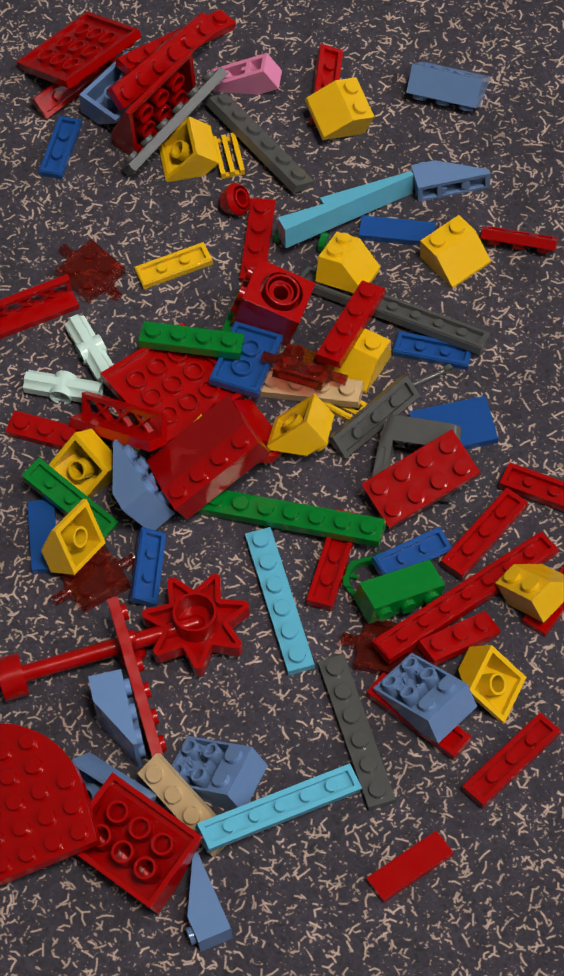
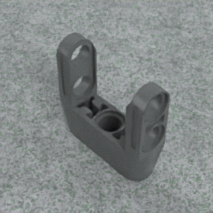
(409, 434)

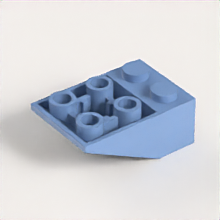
(138, 489)
(426, 696)
(117, 712)
(220, 771)

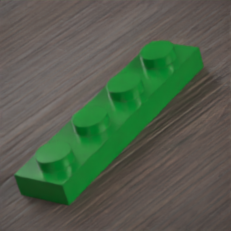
(191, 340)
(64, 494)

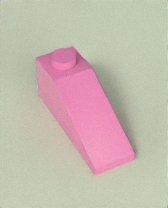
(250, 76)

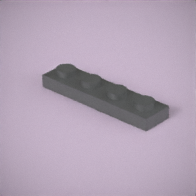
(373, 416)

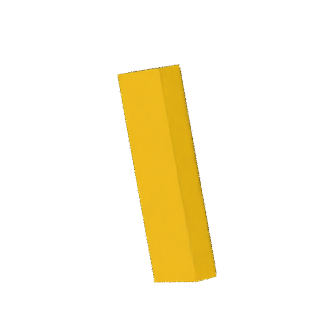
(173, 265)

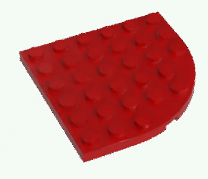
(41, 804)

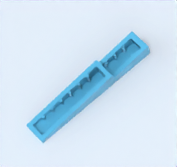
(342, 207)

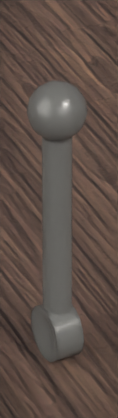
(446, 369)

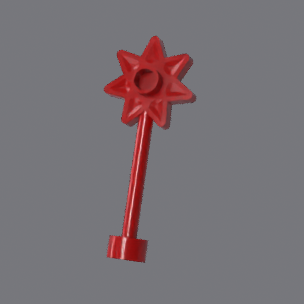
(189, 625)

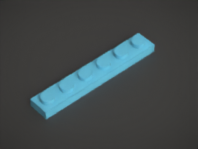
(279, 601)
(278, 808)

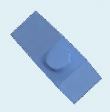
(444, 179)
(205, 913)

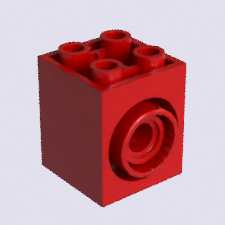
(272, 299)

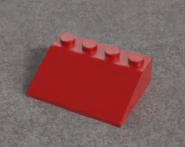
(154, 105)
(207, 457)
(141, 843)

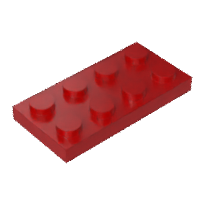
(421, 479)

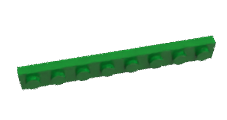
(296, 517)

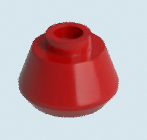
(235, 199)

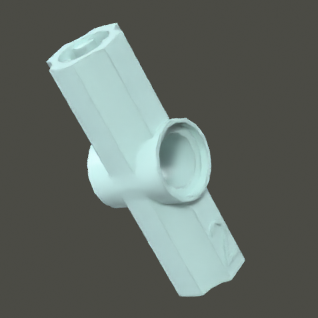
(88, 345)
(60, 386)

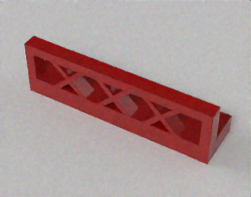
(33, 312)
(122, 429)

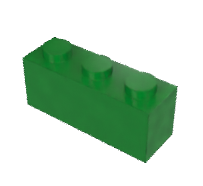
(399, 591)

